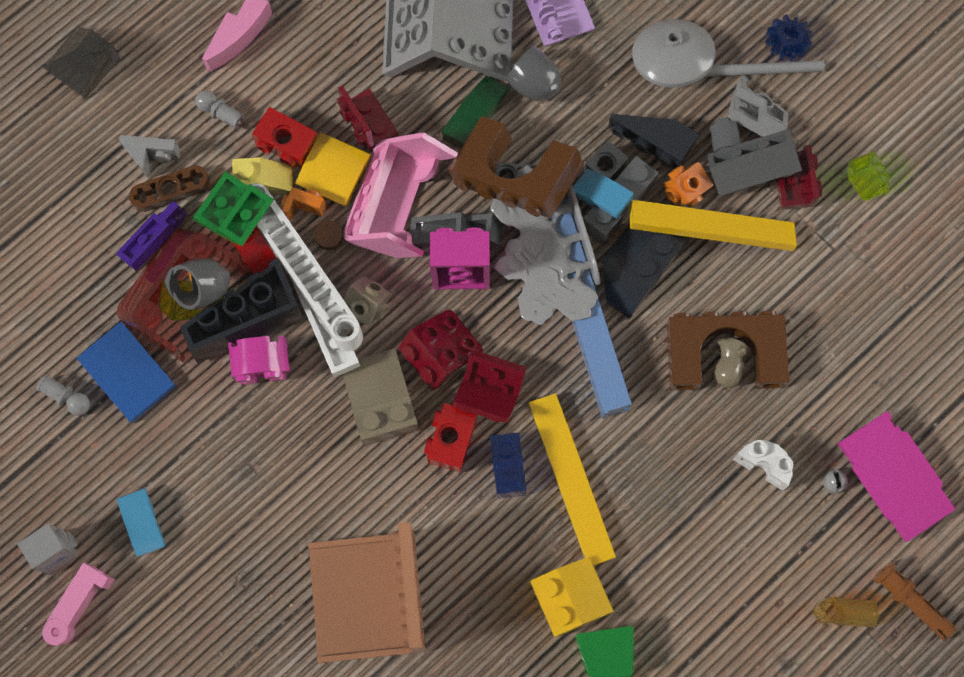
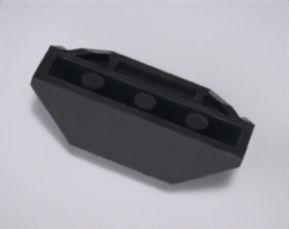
(637, 265)

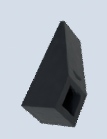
(660, 137)

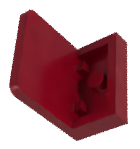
(439, 347)
(490, 387)

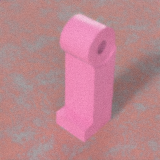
(60, 625)

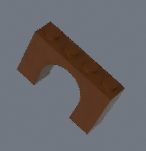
(535, 192)
(761, 332)

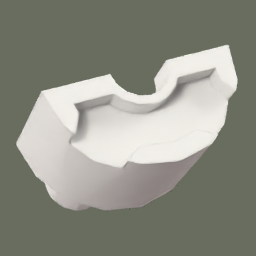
(770, 458)

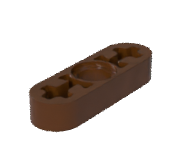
(153, 203)

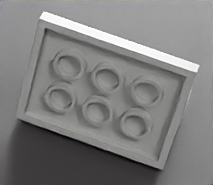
(458, 31)

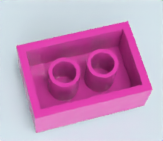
(460, 259)

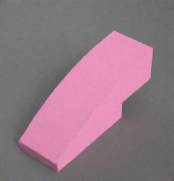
(236, 33)

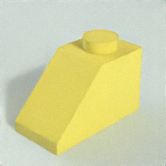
(271, 174)

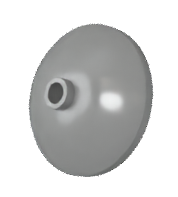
(673, 53)

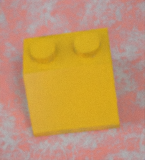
(571, 596)

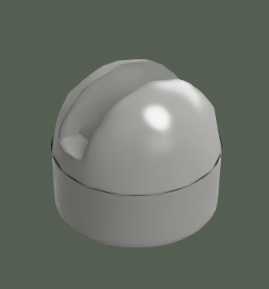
(829, 481)

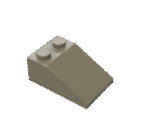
(380, 398)

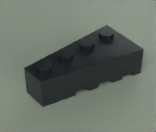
(248, 312)

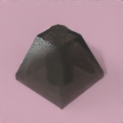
(82, 61)

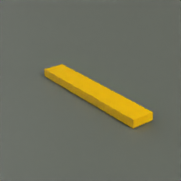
(712, 225)
(571, 479)

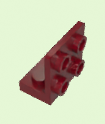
(366, 117)

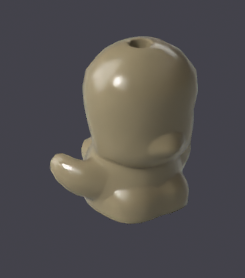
(731, 365)

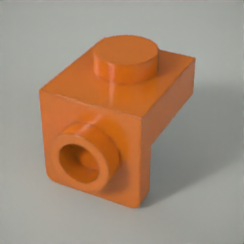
(308, 201)

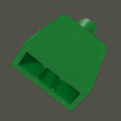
(607, 652)

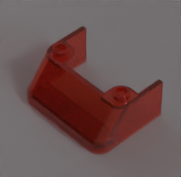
(139, 304)

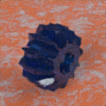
(784, 28)

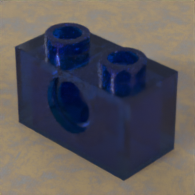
(508, 465)

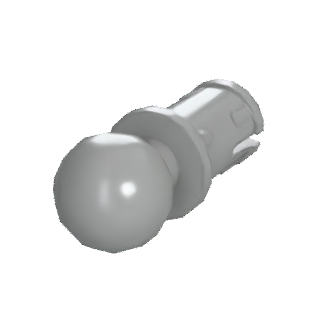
(207, 101)
(76, 403)

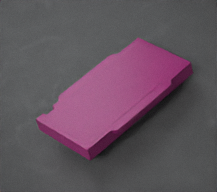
(896, 476)

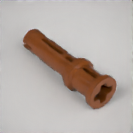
(904, 591)

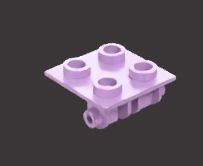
(560, 19)

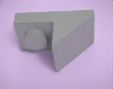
(145, 148)

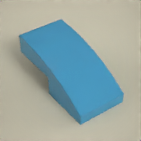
(603, 192)
(141, 522)

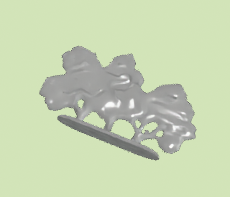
(544, 263)

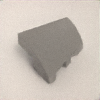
(756, 110)

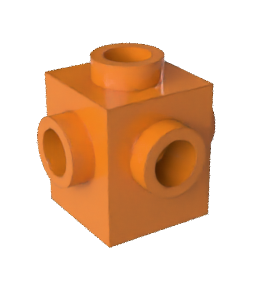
(687, 185)

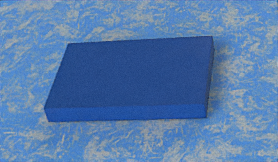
(126, 372)

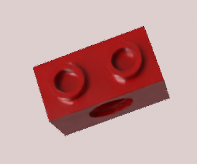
(277, 125)
(450, 455)

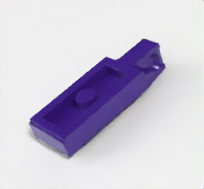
(151, 236)

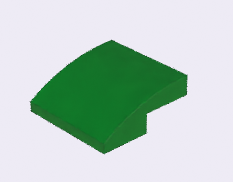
(233, 209)

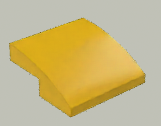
(333, 168)

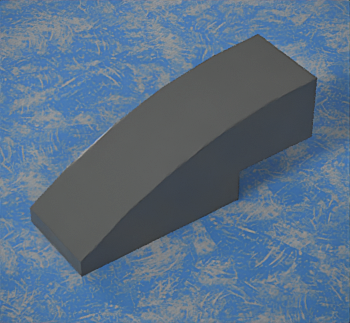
(458, 222)

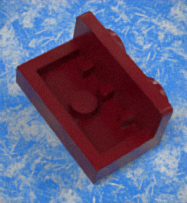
(802, 187)

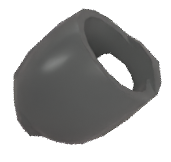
(535, 76)
(208, 283)

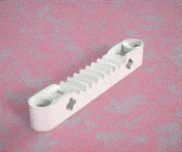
(309, 276)

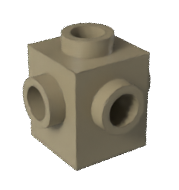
(367, 300)

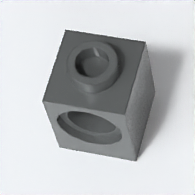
(609, 155)

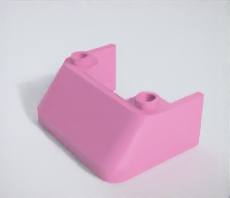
(389, 192)

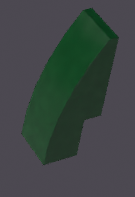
(480, 102)

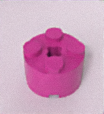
(258, 359)

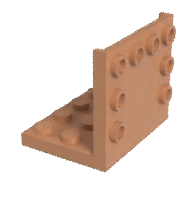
(367, 597)

